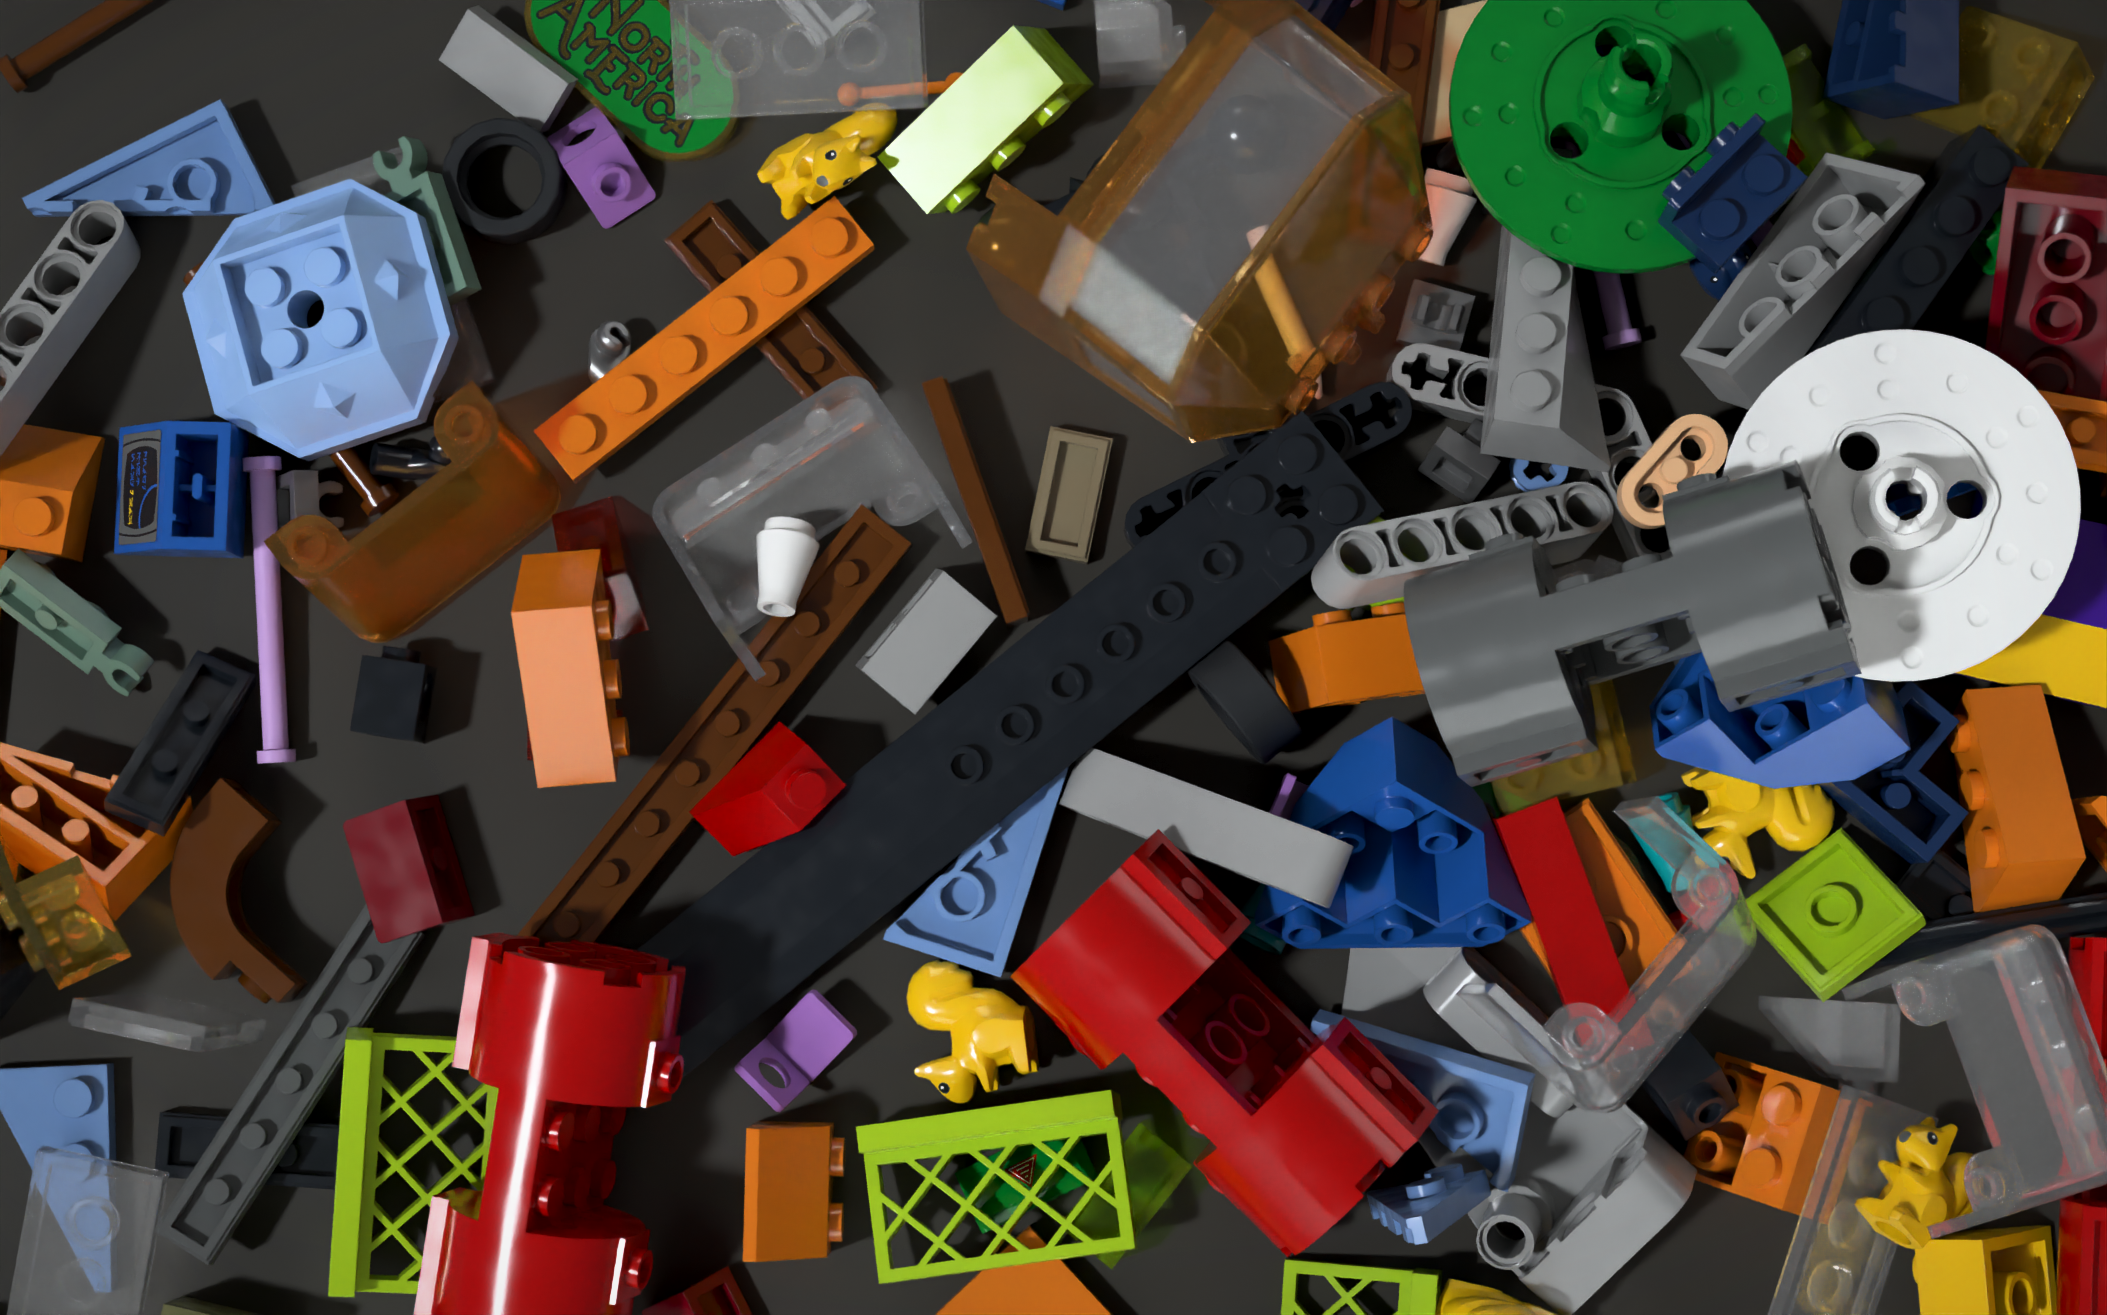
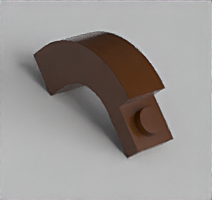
(207, 892)

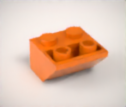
(1768, 1141)

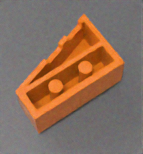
(1346, 660)
(568, 668)
(2013, 784)
(60, 813)

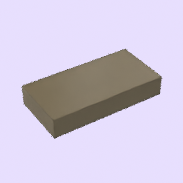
(1068, 495)

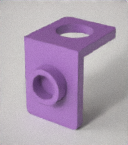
(602, 168)
(797, 1049)

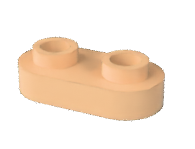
(1665, 466)

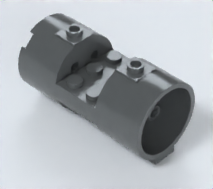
(1516, 651)

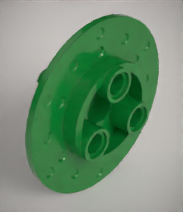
(1536, 78)

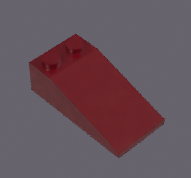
(2053, 282)

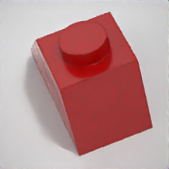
(768, 793)

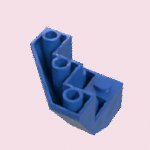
(1784, 742)
(1421, 857)

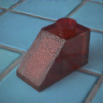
(599, 527)

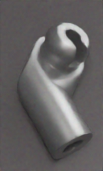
(607, 348)

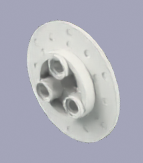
(1937, 420)

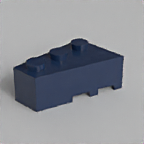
(1895, 56)

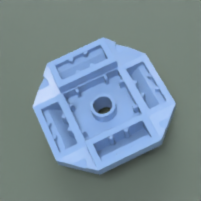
(371, 354)

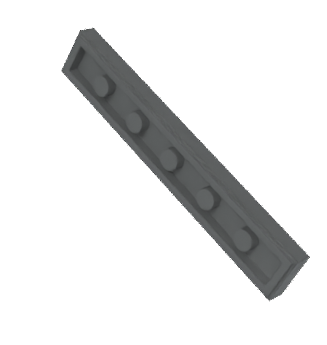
(284, 1090)

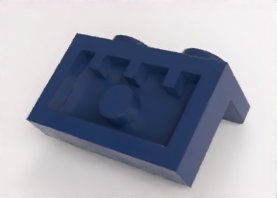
(1730, 195)

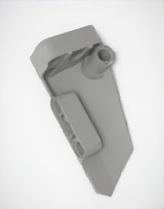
(1583, 1181)

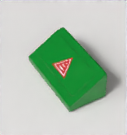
(1026, 1166)

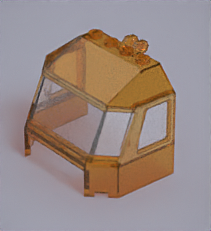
(1225, 227)

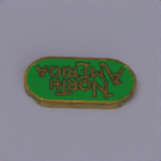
(625, 71)

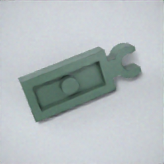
(428, 196)
(69, 623)

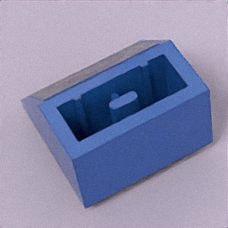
(181, 490)

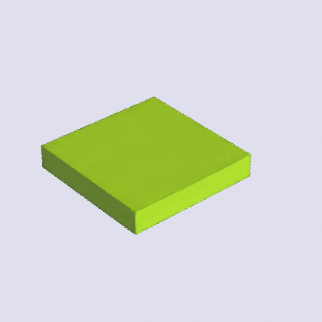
(1833, 914)

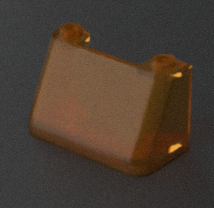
(434, 536)

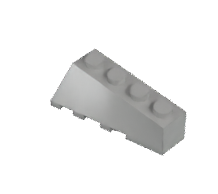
(1799, 276)
(1539, 366)

